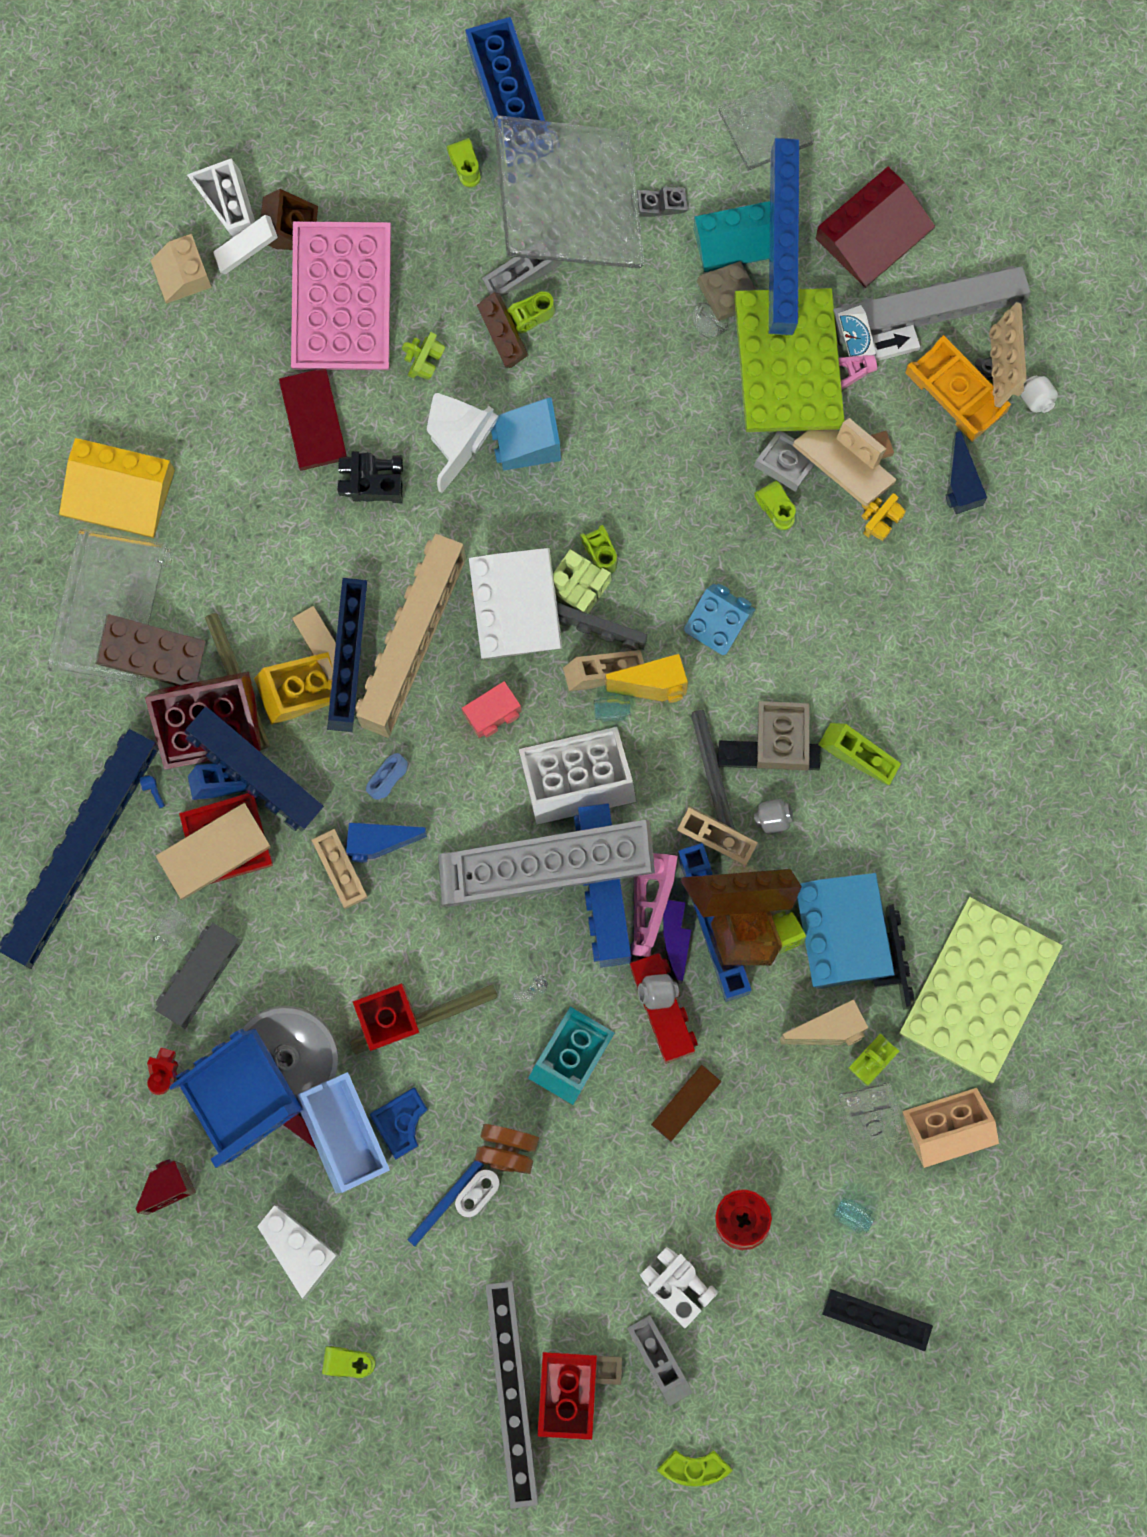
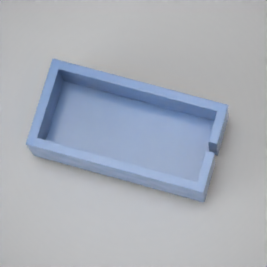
(342, 1133)

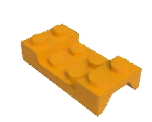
(957, 388)

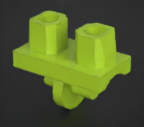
(429, 347)
(873, 1059)

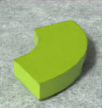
(694, 1471)

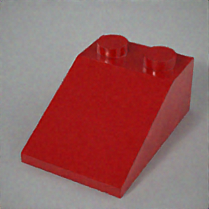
(567, 1396)

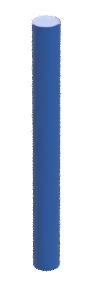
(444, 1204)

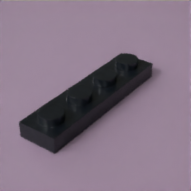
(744, 754)
(877, 1320)

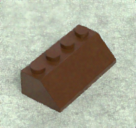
(743, 892)

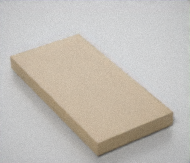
(213, 851)

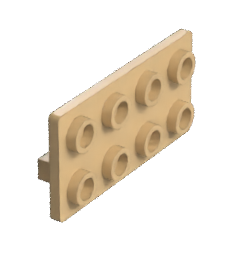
(1008, 355)
(849, 459)

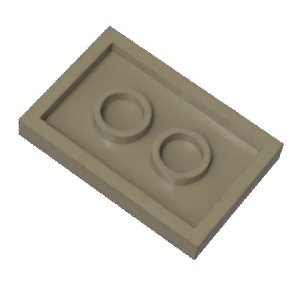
(783, 735)

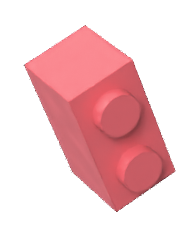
(492, 710)

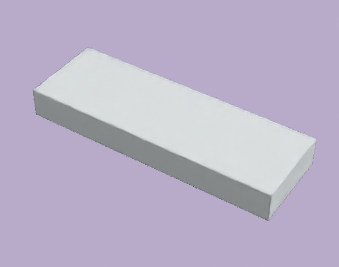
(245, 244)

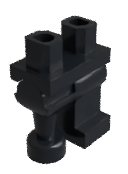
(365, 480)

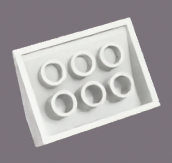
(515, 603)
(577, 774)

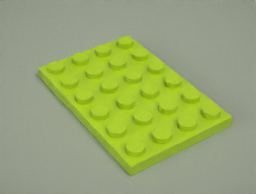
(794, 377)

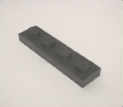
(606, 629)

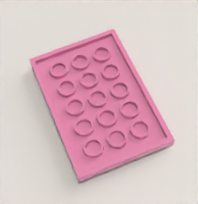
(341, 295)

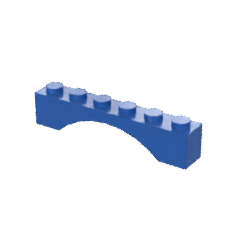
(731, 978)

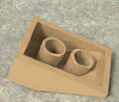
(831, 1028)

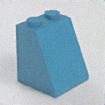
(527, 436)

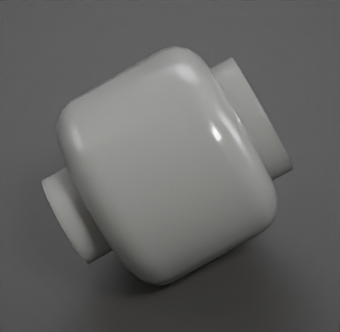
(774, 816)
(658, 991)

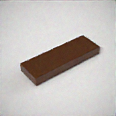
(686, 1103)

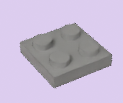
(784, 461)

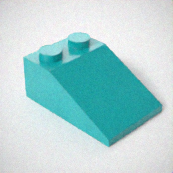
(571, 1055)

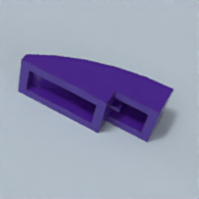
(676, 938)

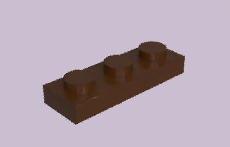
(502, 330)

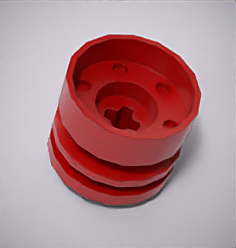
(736, 1205)

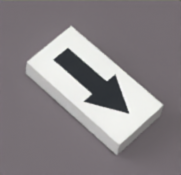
(895, 343)

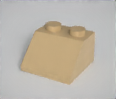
(180, 269)

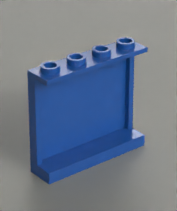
(238, 1095)

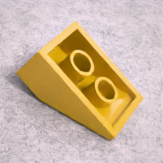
(653, 680)
(294, 688)

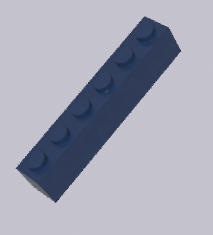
(347, 655)
(253, 769)

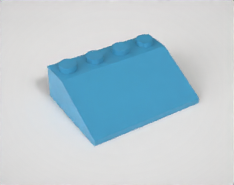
(845, 930)

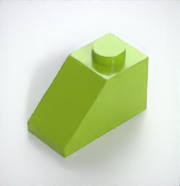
(789, 931)

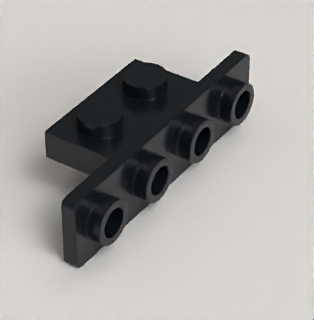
(901, 967)

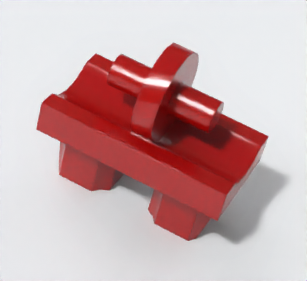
(162, 1071)

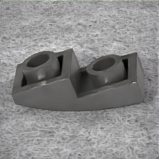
(662, 202)

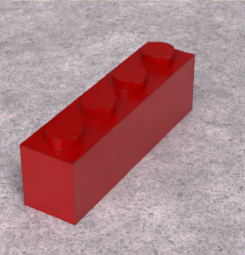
(666, 1023)

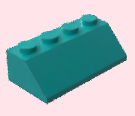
(733, 236)

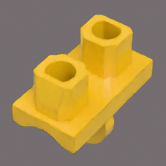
(889, 509)

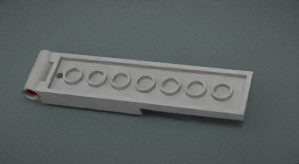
(546, 863)

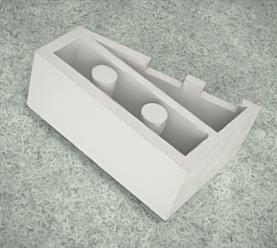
(226, 194)
(297, 1250)

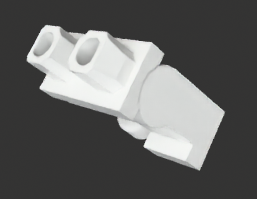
(671, 1284)

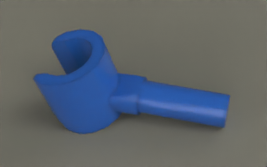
(149, 782)

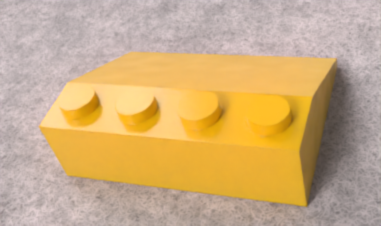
(115, 487)

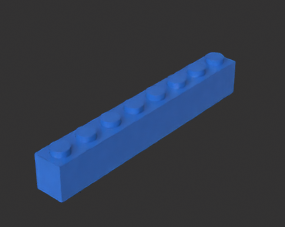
(784, 236)

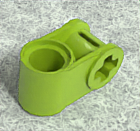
(464, 160)
(530, 312)
(775, 501)
(599, 546)
(342, 1362)

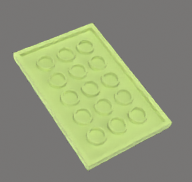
(980, 990)

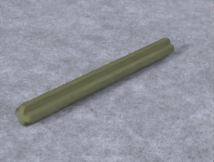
(229, 660)
(440, 1012)

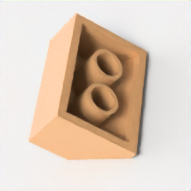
(951, 1127)

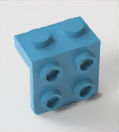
(718, 618)

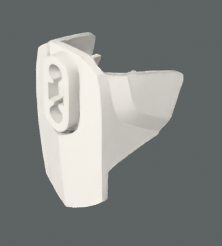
(457, 432)

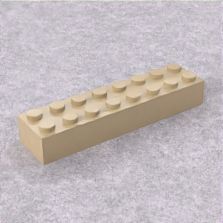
(411, 635)

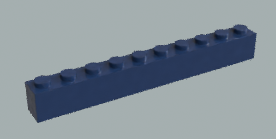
(79, 849)

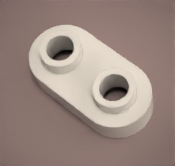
(477, 1193)

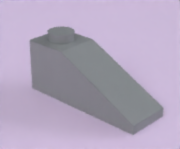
(517, 273)
(659, 1360)

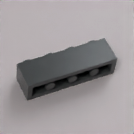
(198, 975)

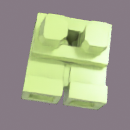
(579, 582)

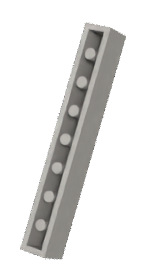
(942, 301)
(512, 1395)

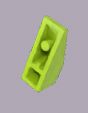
(859, 752)

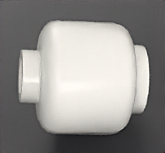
(1039, 394)

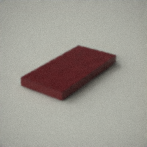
(312, 419)

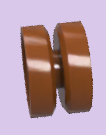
(506, 1154)

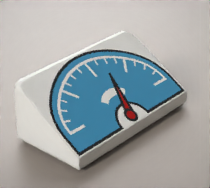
(856, 332)

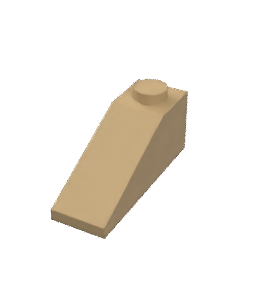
(590, 671)
(717, 835)

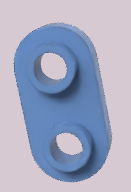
(386, 776)

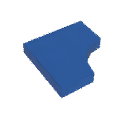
(398, 1122)

